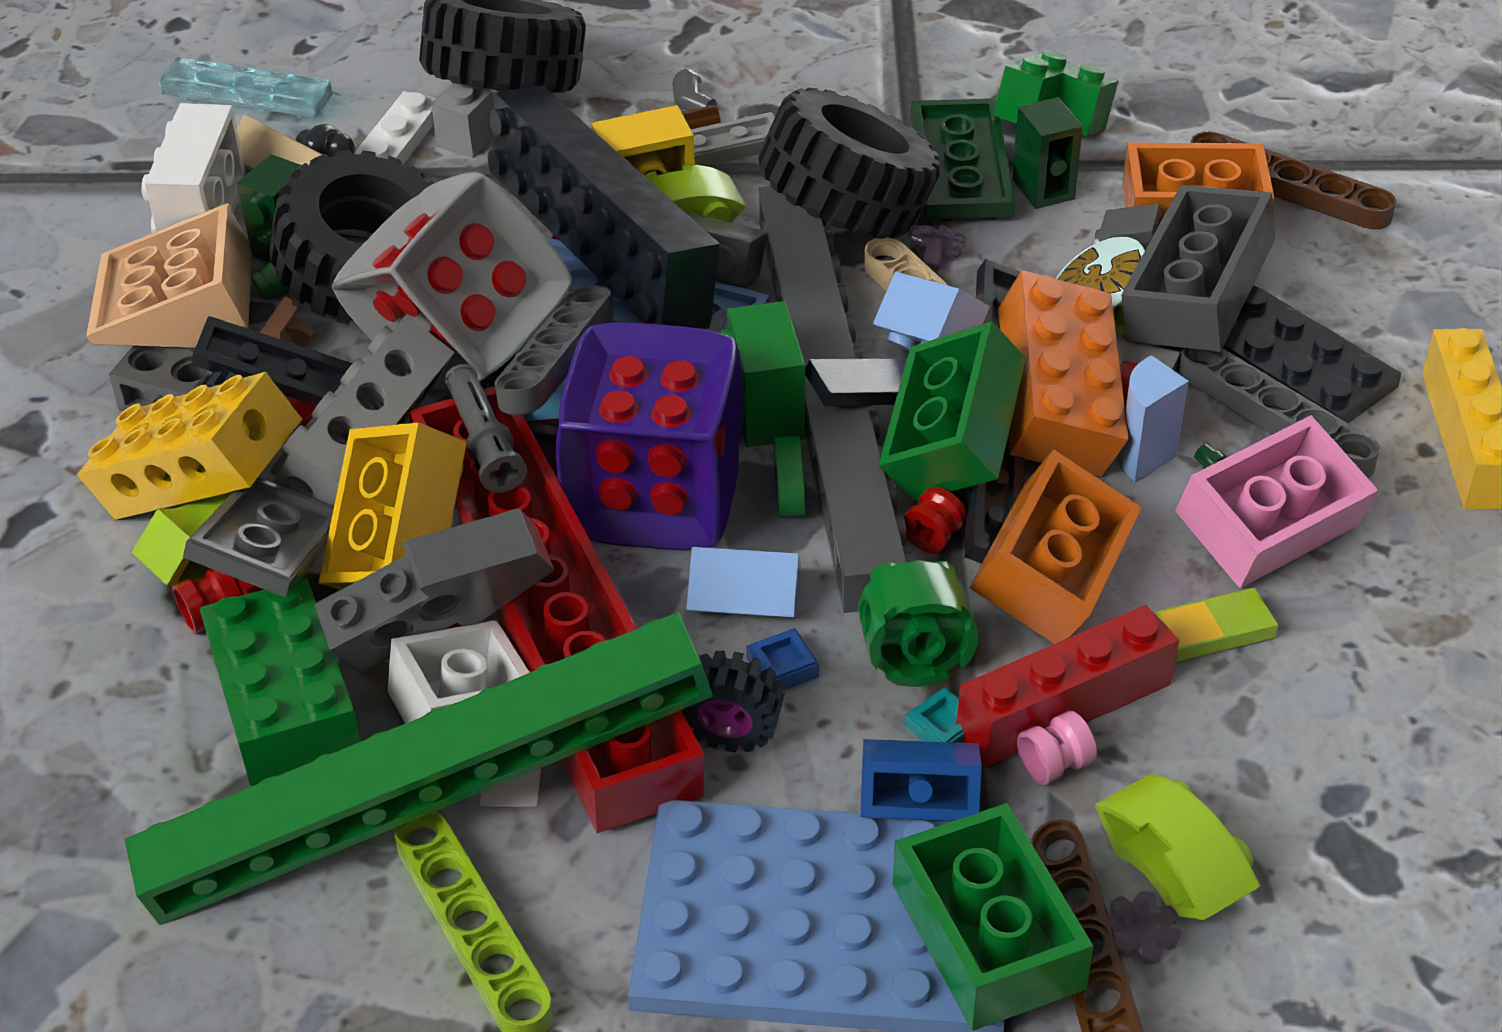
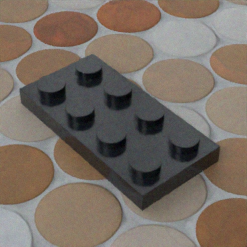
(1309, 357)

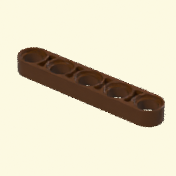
(1313, 181)
(1108, 967)

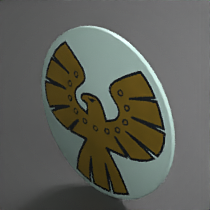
(1105, 266)

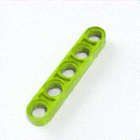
(474, 945)

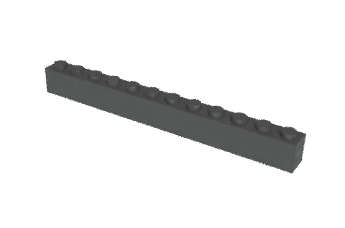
(840, 439)

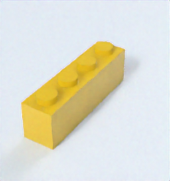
(1468, 412)

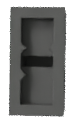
(152, 373)

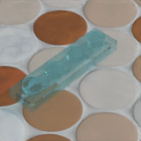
(246, 87)

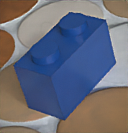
(920, 779)

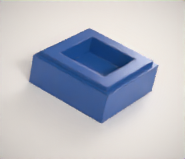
(787, 657)

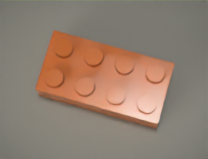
(1071, 372)

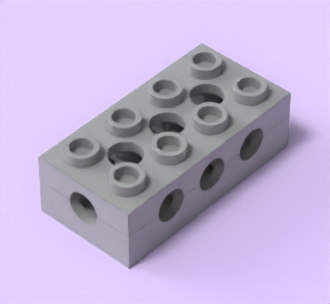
(372, 394)

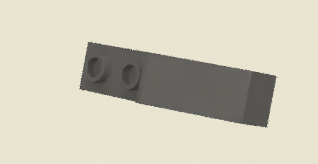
(439, 582)

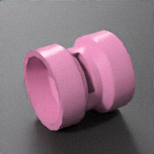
(1057, 747)

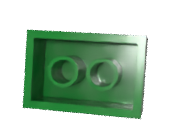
(953, 411)
(991, 916)

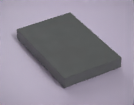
(263, 536)

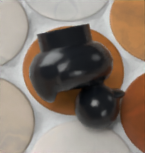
(326, 140)

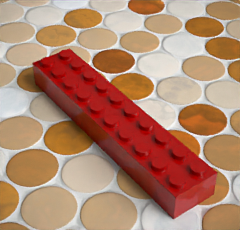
(567, 615)

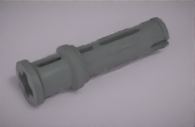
(488, 440)

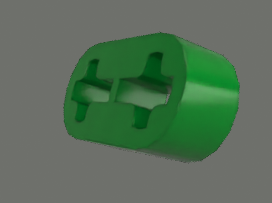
(789, 476)

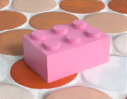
(1275, 501)

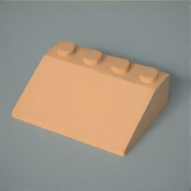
(170, 283)

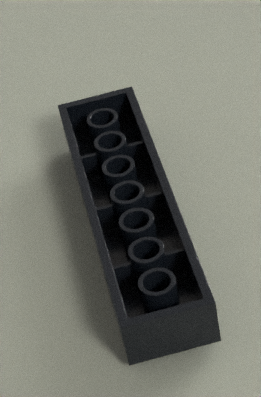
(603, 209)

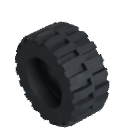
(503, 43)
(848, 163)
(329, 197)

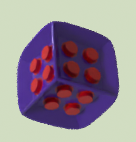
(651, 434)

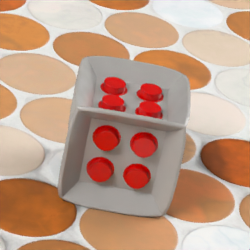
(460, 268)

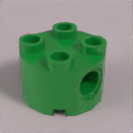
(917, 622)

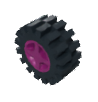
(742, 705)

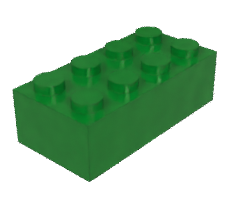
(279, 680)

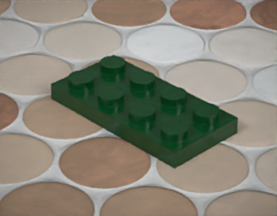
(971, 157)

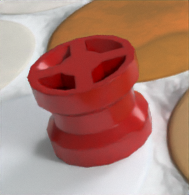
(934, 519)

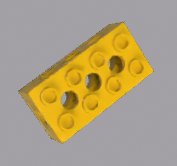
(189, 446)

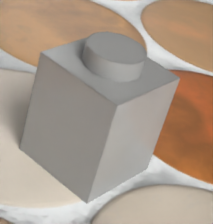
(462, 119)

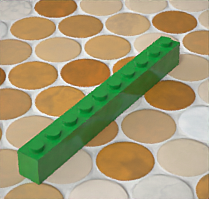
(415, 769)

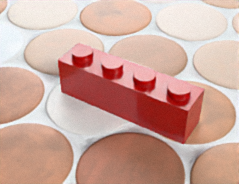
(1079, 674)

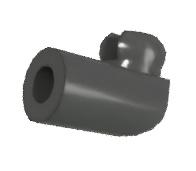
(687, 92)

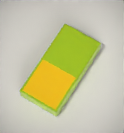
(1219, 623)

